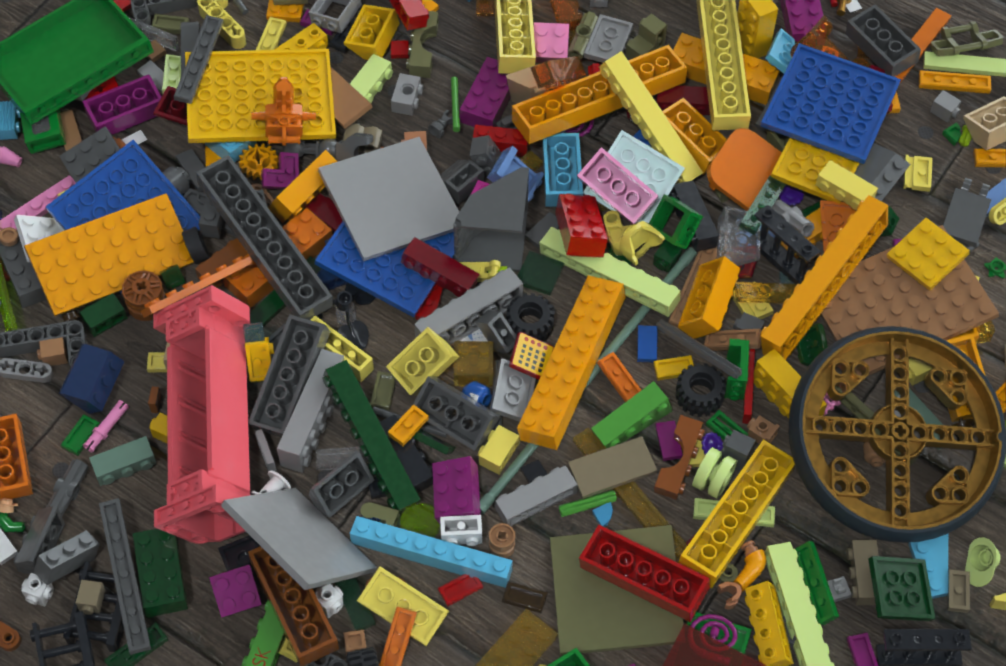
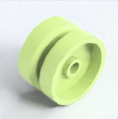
(715, 473)

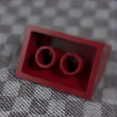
(170, 108)

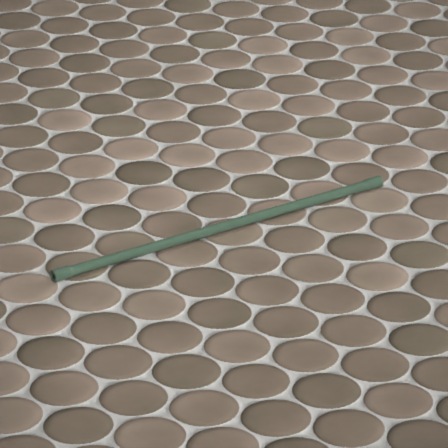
(489, 498)

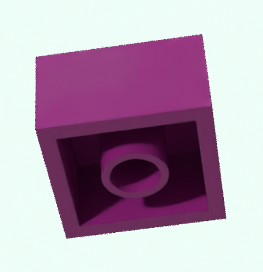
(235, 590)

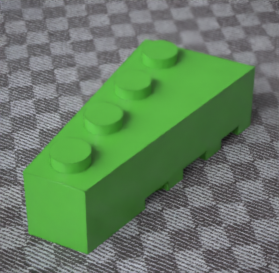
(633, 416)

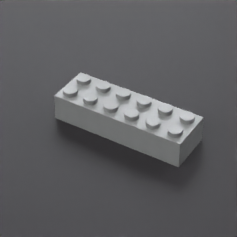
(459, 316)
(308, 416)

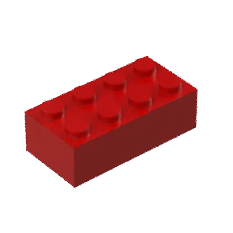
(581, 225)

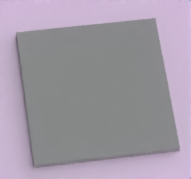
(390, 197)
(299, 537)

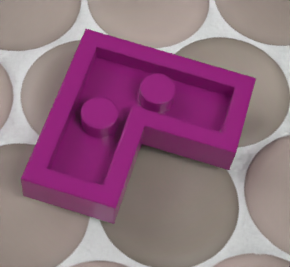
(285, 175)

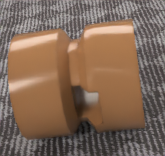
(502, 540)

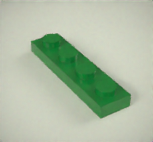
(817, 583)

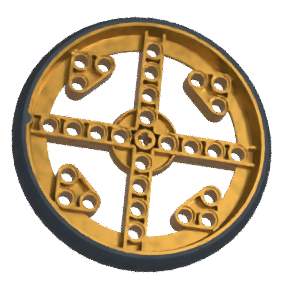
(948, 361)

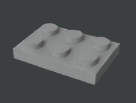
(607, 38)
(511, 391)

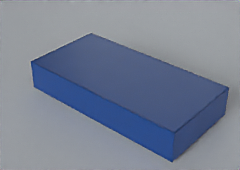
(647, 344)

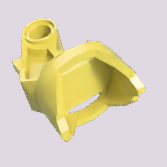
(628, 238)

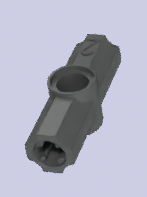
(68, 487)

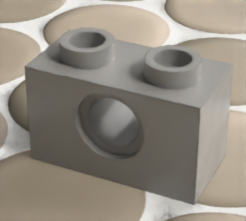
(406, 94)

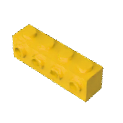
(309, 38)
(768, 625)

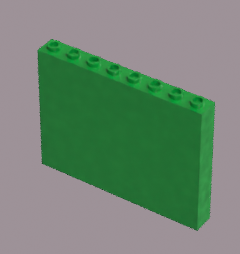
(68, 55)

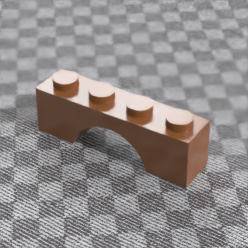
(671, 479)

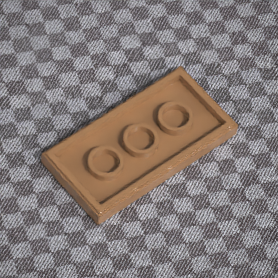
(347, 101)

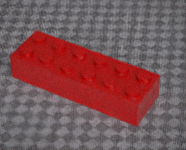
(644, 573)

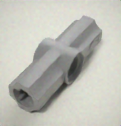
(794, 217)

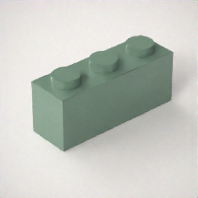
(123, 461)

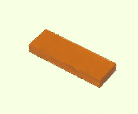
(619, 376)
(398, 637)

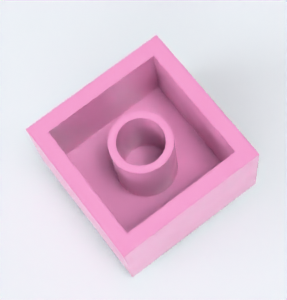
(551, 41)

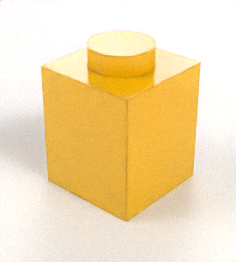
(159, 427)

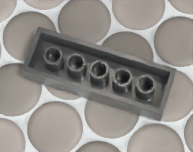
(288, 374)

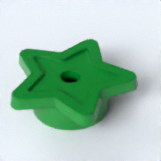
(996, 263)

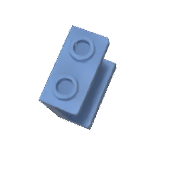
(508, 163)

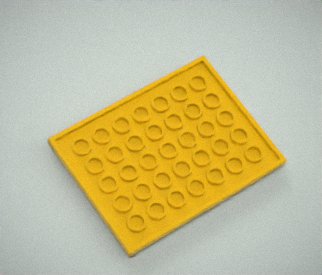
(244, 83)

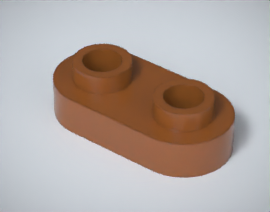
(6, 631)

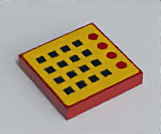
(530, 355)

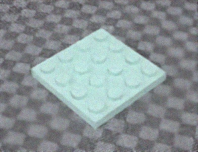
(647, 165)

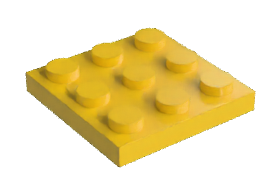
(928, 254)

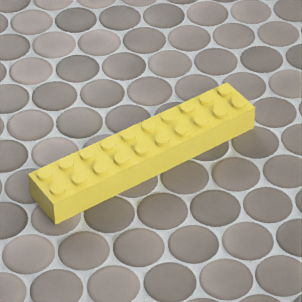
(723, 64)

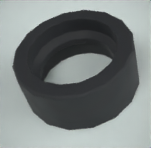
(195, 245)

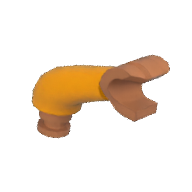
(754, 566)

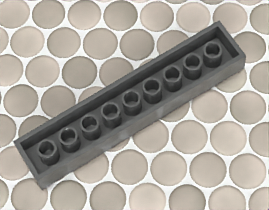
(264, 239)

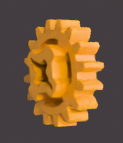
(249, 160)

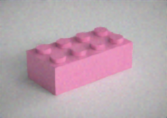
(617, 186)

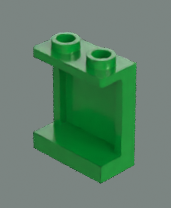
(737, 354)

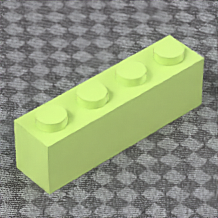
(372, 77)

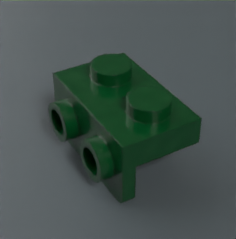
(812, 344)

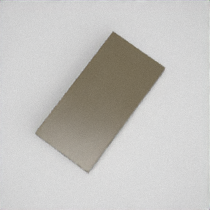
(612, 467)

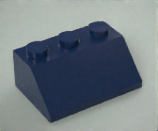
(91, 378)

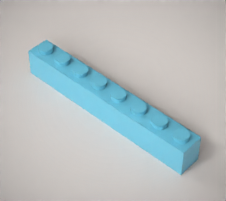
(431, 551)

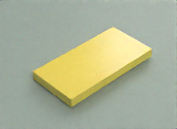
(388, 592)

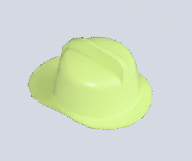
(982, 561)

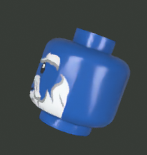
(478, 392)

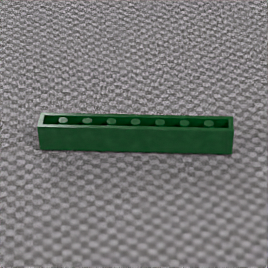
(370, 436)

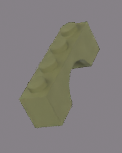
(420, 60)

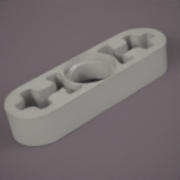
(32, 375)

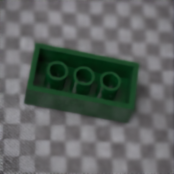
(160, 572)

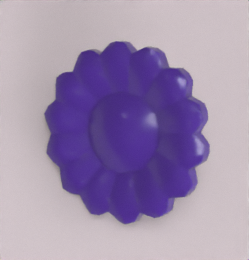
(791, 195)
(711, 440)

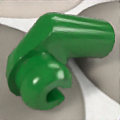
(9, 526)

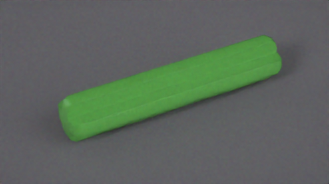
(587, 503)

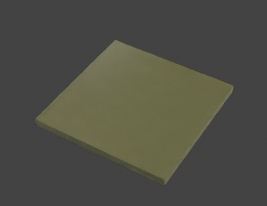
(601, 615)

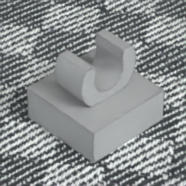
(839, 589)

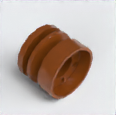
(139, 290)

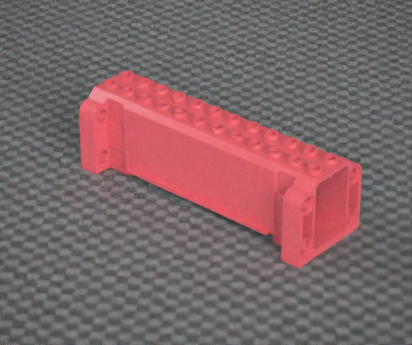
(205, 414)

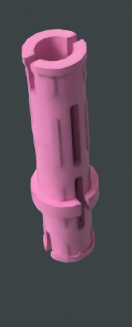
(100, 432)

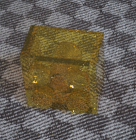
(474, 362)

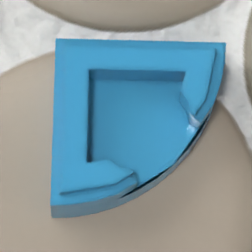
(603, 514)

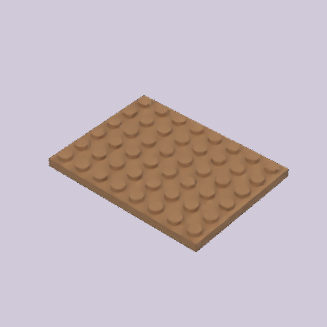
(885, 295)

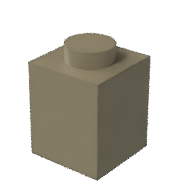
(90, 597)

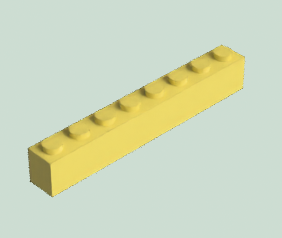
(648, 114)

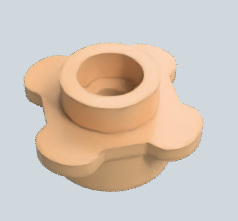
(7, 505)

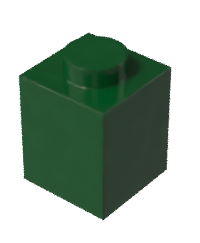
(667, 256)

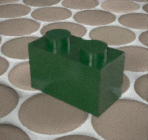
(103, 315)

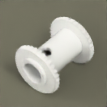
(276, 483)

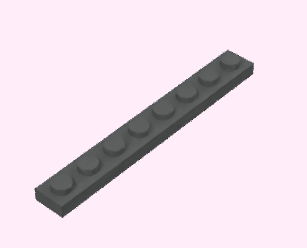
(124, 576)

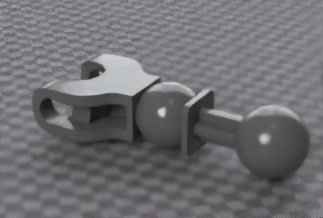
(339, 150)

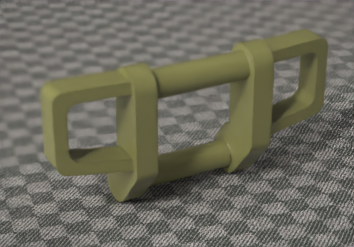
(978, 38)

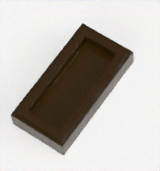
(524, 597)

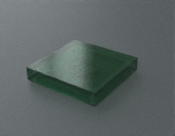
(540, 272)

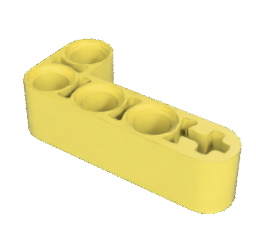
(231, 30)

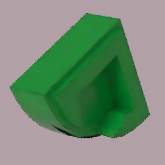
(952, 134)

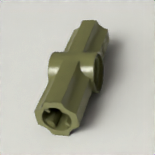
(583, 34)

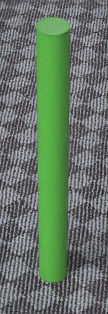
(455, 104)

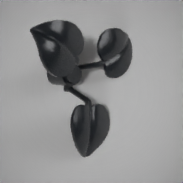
(356, 331)

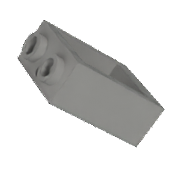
(333, 24)

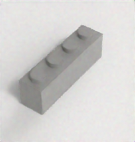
(536, 496)

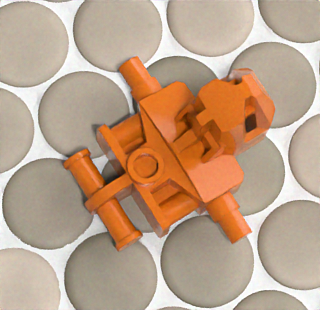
(283, 117)

